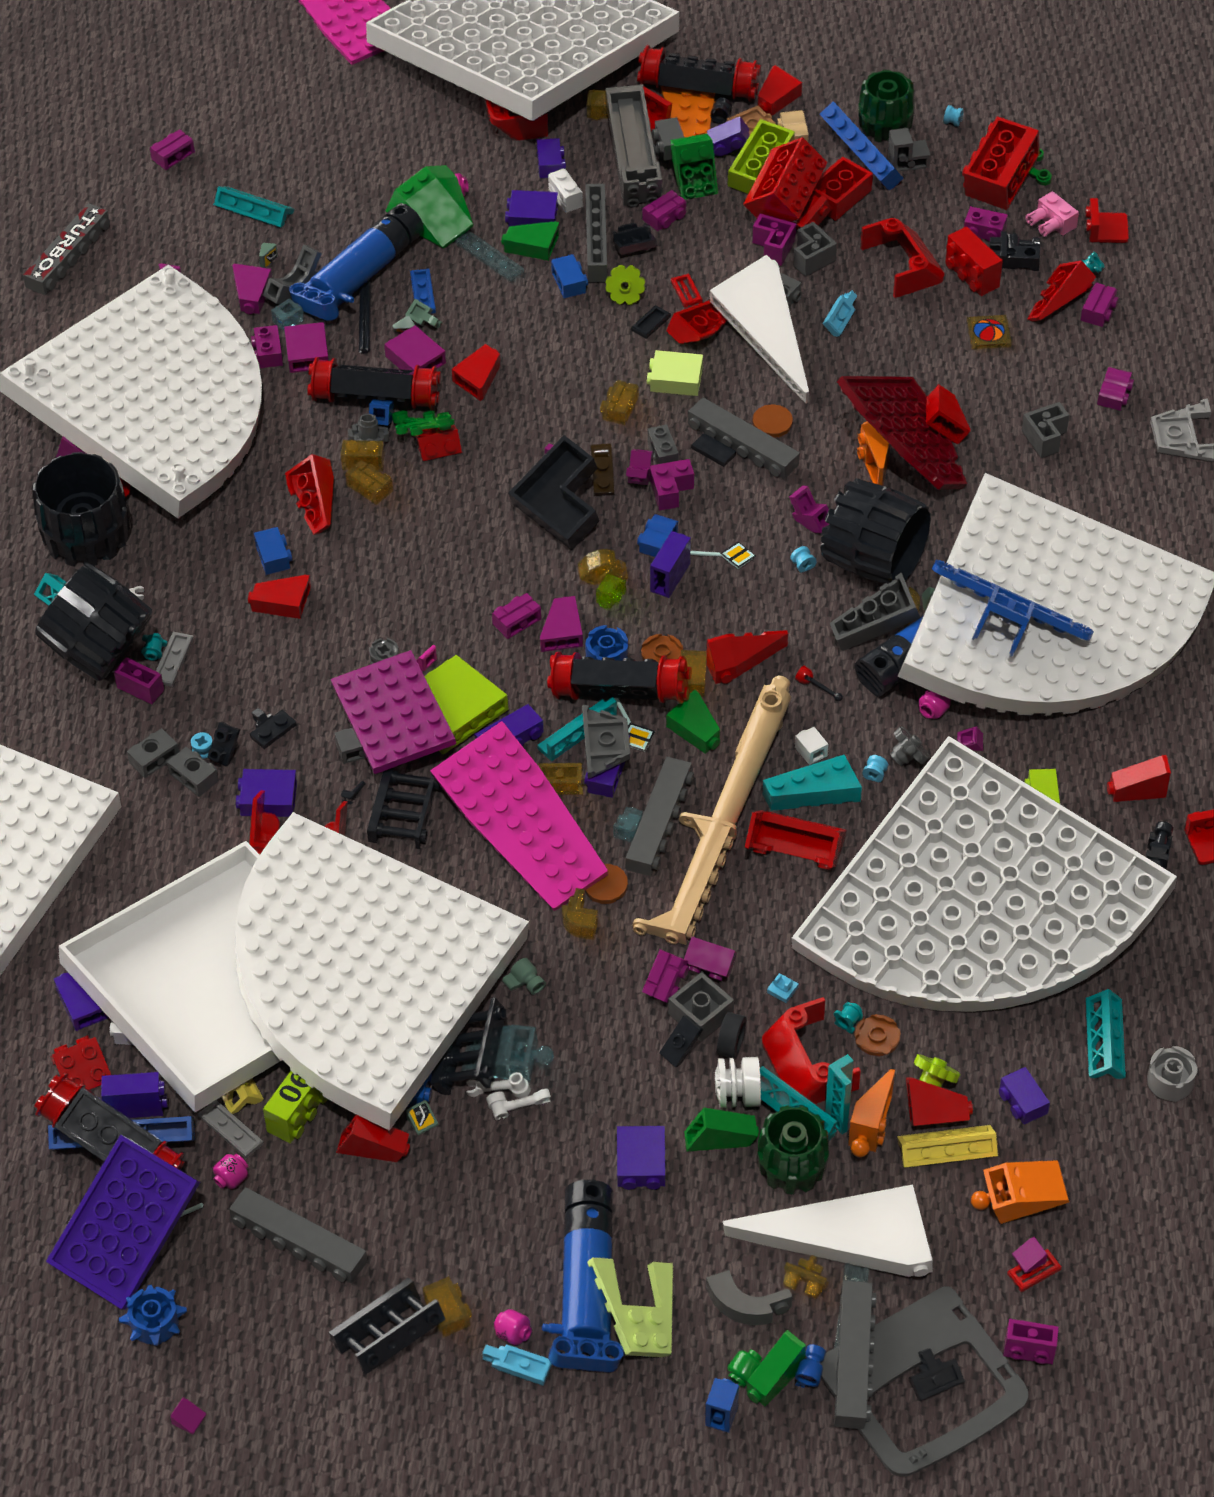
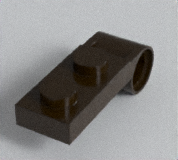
(603, 477)

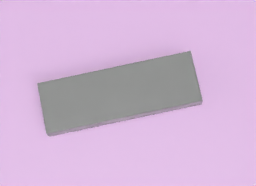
(174, 657)
(230, 1129)

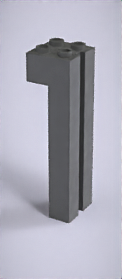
(633, 145)

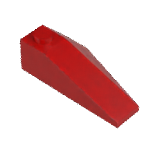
(1065, 284)
(695, 323)
(313, 485)
(733, 656)

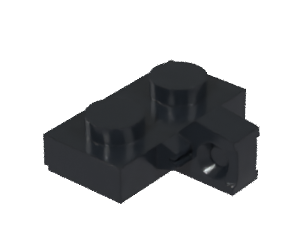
(270, 727)
(935, 1375)

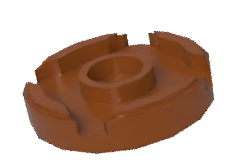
(773, 420)
(668, 646)
(610, 887)
(884, 1035)

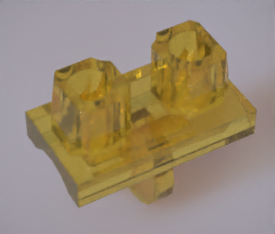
(795, 1274)

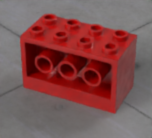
(1001, 163)
(786, 181)

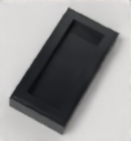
(650, 322)
(713, 450)

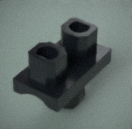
(224, 743)

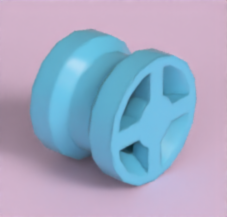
(953, 115)
(803, 559)
(205, 741)
(875, 768)

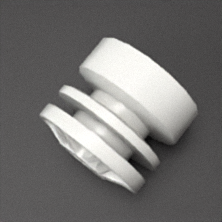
(738, 1082)

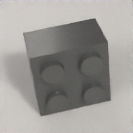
(701, 1002)

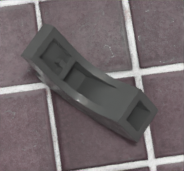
(305, 268)
(743, 1307)

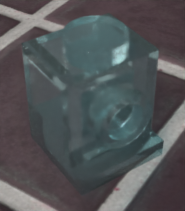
(287, 314)
(627, 824)

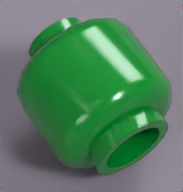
(743, 1366)

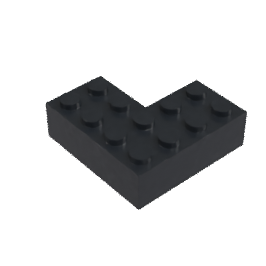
(549, 491)

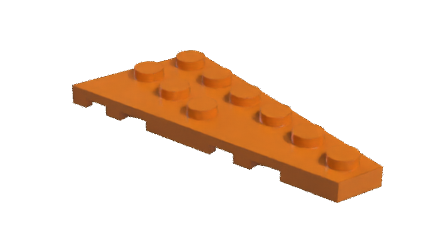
(690, 108)

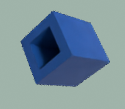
(382, 410)

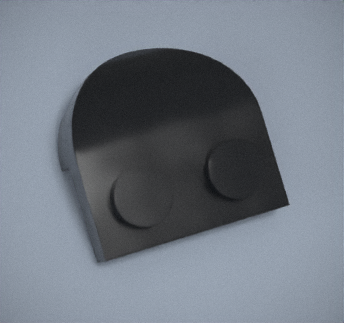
(633, 238)

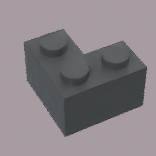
(662, 134)
(905, 153)
(813, 249)
(1044, 428)

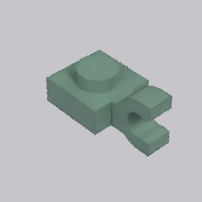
(421, 313)

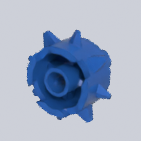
(152, 1315)

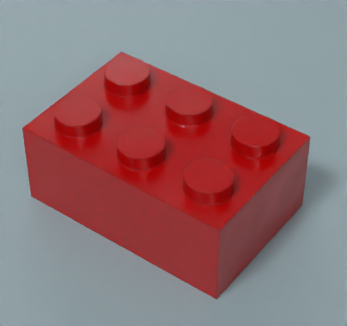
(843, 186)
(973, 261)

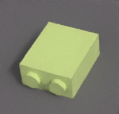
(675, 373)

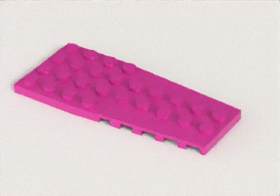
(345, 24)
(520, 815)

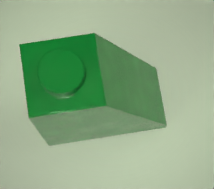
(532, 239)
(694, 723)
(720, 1130)
(776, 1369)

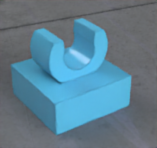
(782, 988)

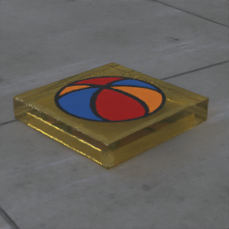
(989, 332)

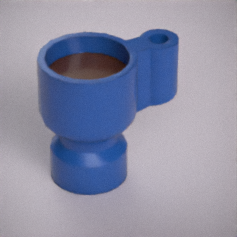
(810, 1369)

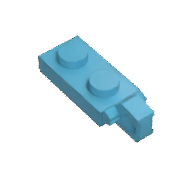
(840, 313)
(518, 1363)

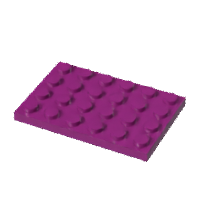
(393, 712)

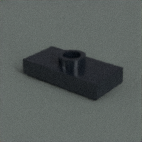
(681, 1041)

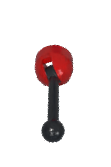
(806, 676)

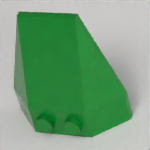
(439, 203)

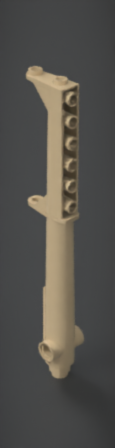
(720, 830)

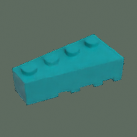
(813, 785)

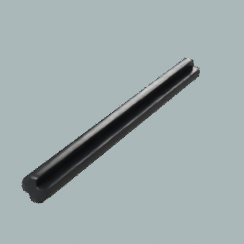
(364, 318)

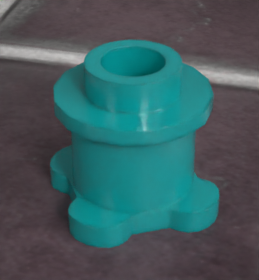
(1094, 263)
(153, 646)
(848, 1016)

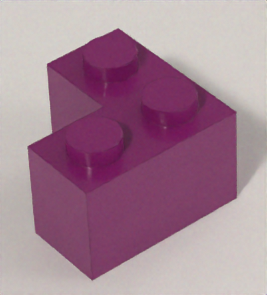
(775, 236)
(668, 480)

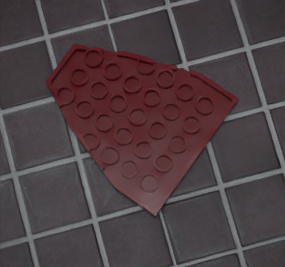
(899, 415)

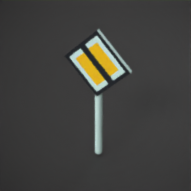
(735, 554)
(639, 736)

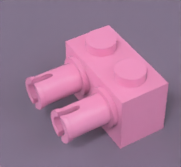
(1056, 214)

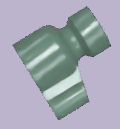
(524, 973)

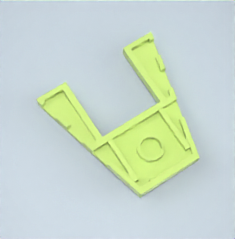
(639, 1328)

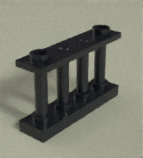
(382, 811)
(444, 1072)
(376, 1315)

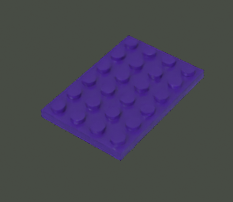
(122, 1222)

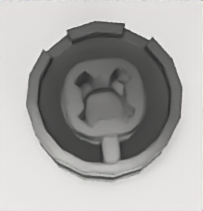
(383, 649)

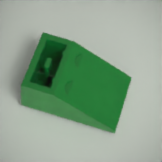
(694, 166)

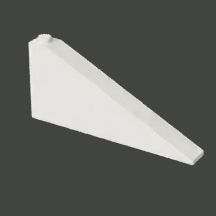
(759, 311)
(866, 1230)

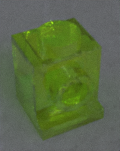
(610, 591)

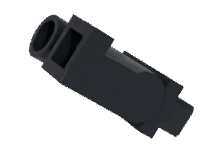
(1017, 252)
(1160, 844)

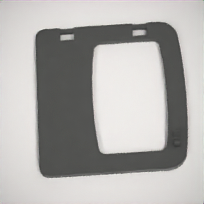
(896, 1348)

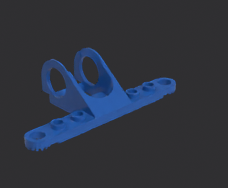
(1010, 605)

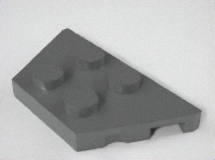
(604, 740)

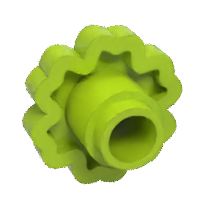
(618, 291)
(935, 1070)

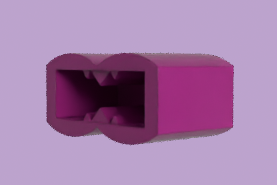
(1114, 389)

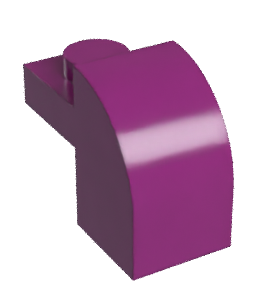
(639, 466)
(807, 511)

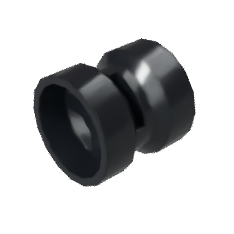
(721, 110)

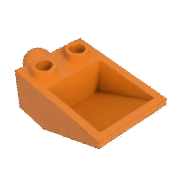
(874, 452)
(870, 1115)
(1030, 1189)

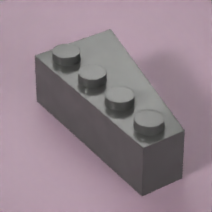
(876, 615)

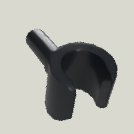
(352, 794)

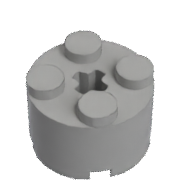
(1172, 1073)

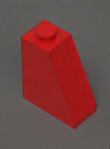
(778, 91)
(477, 371)
(946, 415)
(281, 596)
(1141, 781)
(935, 1104)
(373, 1141)

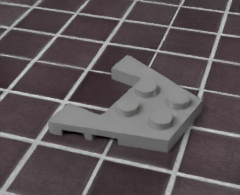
(1176, 435)

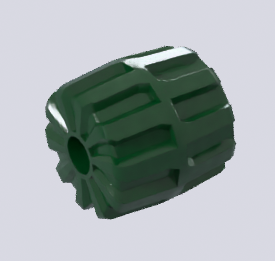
(886, 104)
(793, 1149)

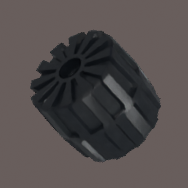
(81, 508)
(875, 531)
(93, 621)

